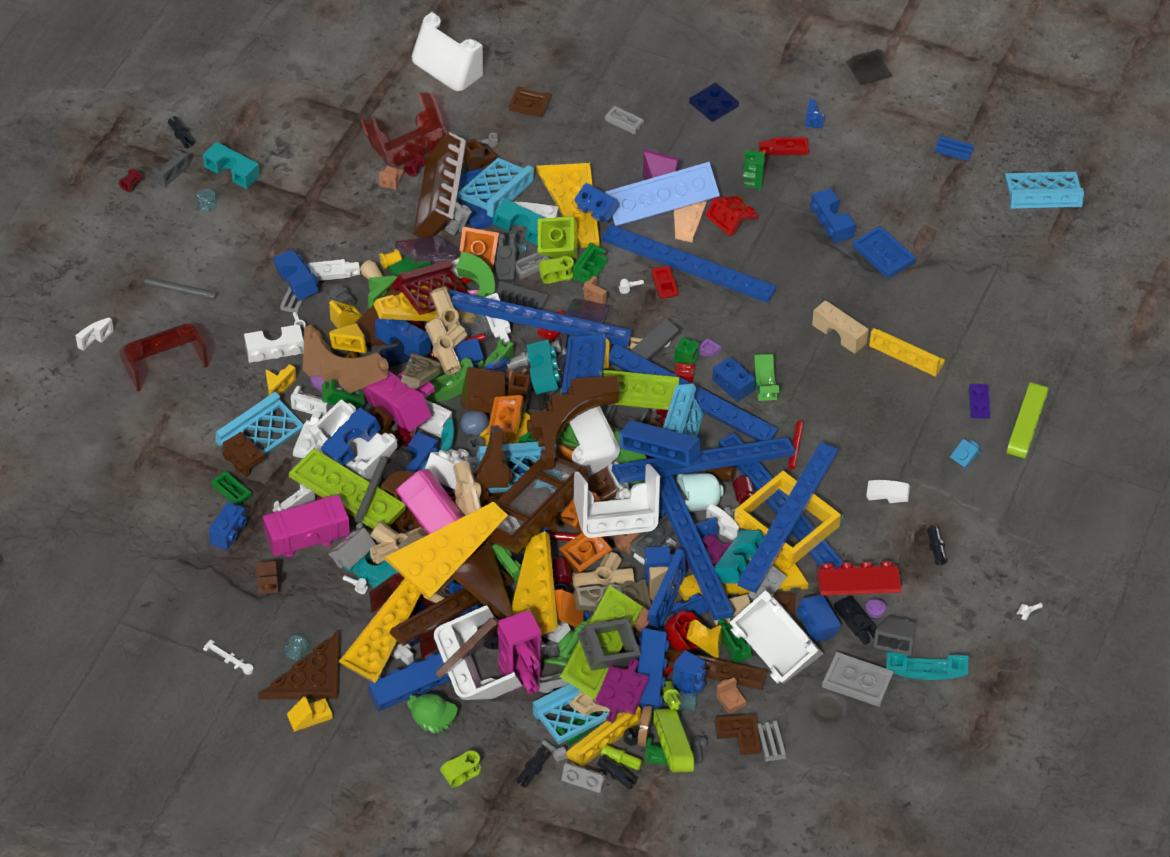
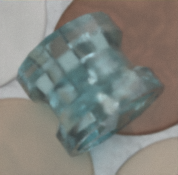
(206, 200)
(295, 648)
(687, 701)

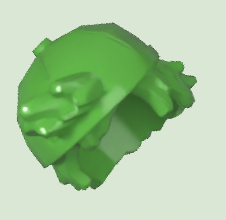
(432, 712)

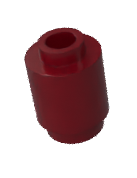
(404, 436)
(743, 488)
(561, 571)

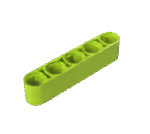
(1027, 420)
(673, 740)

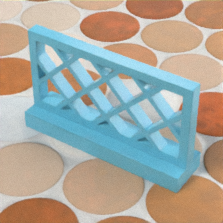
(508, 191)
(1039, 197)
(683, 411)
(253, 416)
(515, 453)
(554, 704)

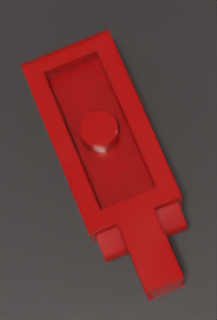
(785, 146)

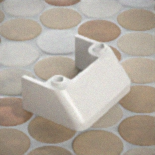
(596, 440)
(618, 516)
(464, 676)

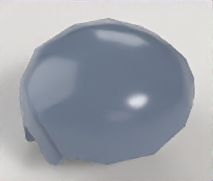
(474, 422)

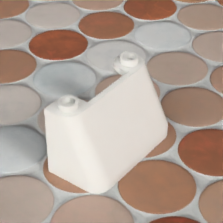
(445, 58)
(366, 453)
(775, 637)

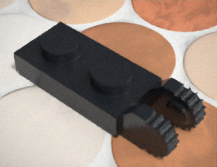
(855, 619)

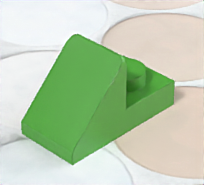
(379, 287)

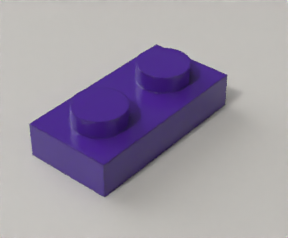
(979, 401)

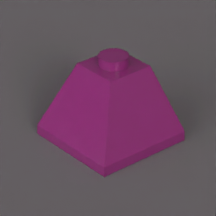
(658, 164)

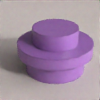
(875, 608)

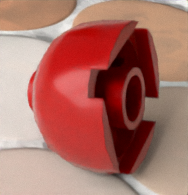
(677, 631)

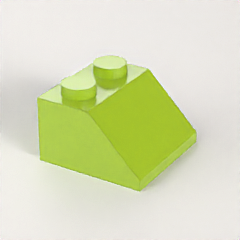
(558, 237)

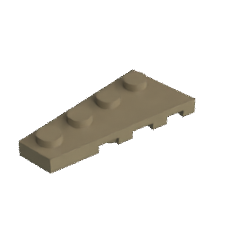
(420, 371)
(589, 597)

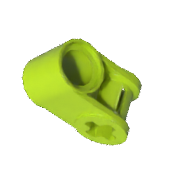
(554, 269)
(460, 770)

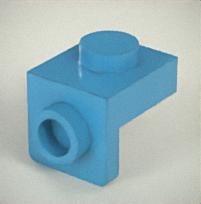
(966, 453)

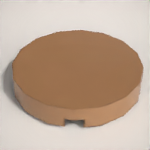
(644, 731)

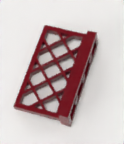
(425, 277)

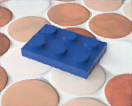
(884, 252)

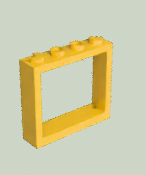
(816, 506)

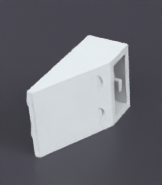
(442, 464)

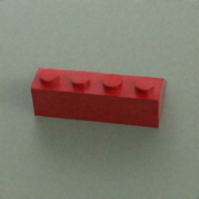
(858, 579)

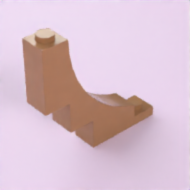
(348, 372)

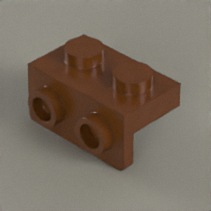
(242, 453)

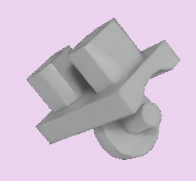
(460, 219)

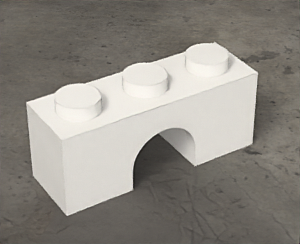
(260, 348)

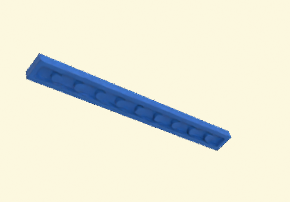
(689, 263)
(536, 317)
(709, 403)
(707, 460)
(759, 476)
(787, 517)
(694, 549)

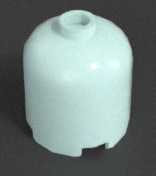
(699, 490)

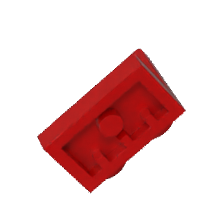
(729, 212)

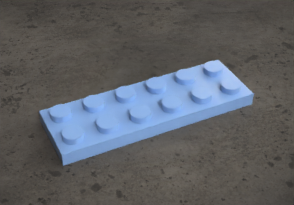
(664, 194)

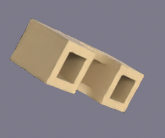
(852, 333)

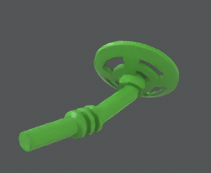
(564, 656)

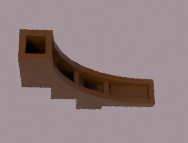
(562, 409)
(490, 471)

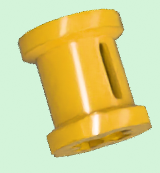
(389, 258)

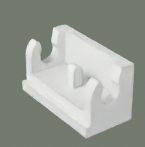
(308, 403)
(437, 420)
(299, 498)

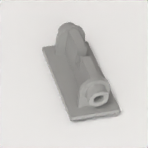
(582, 777)

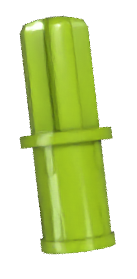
(671, 695)
(621, 757)

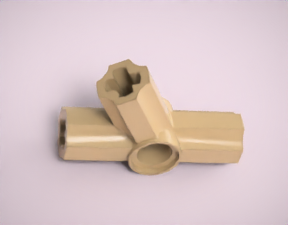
(443, 304)
(444, 344)
(466, 489)
(388, 541)
(605, 574)

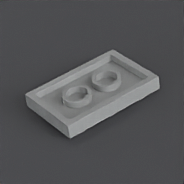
(857, 679)

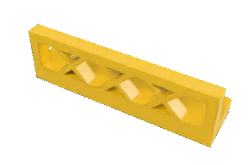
(906, 352)
(606, 733)

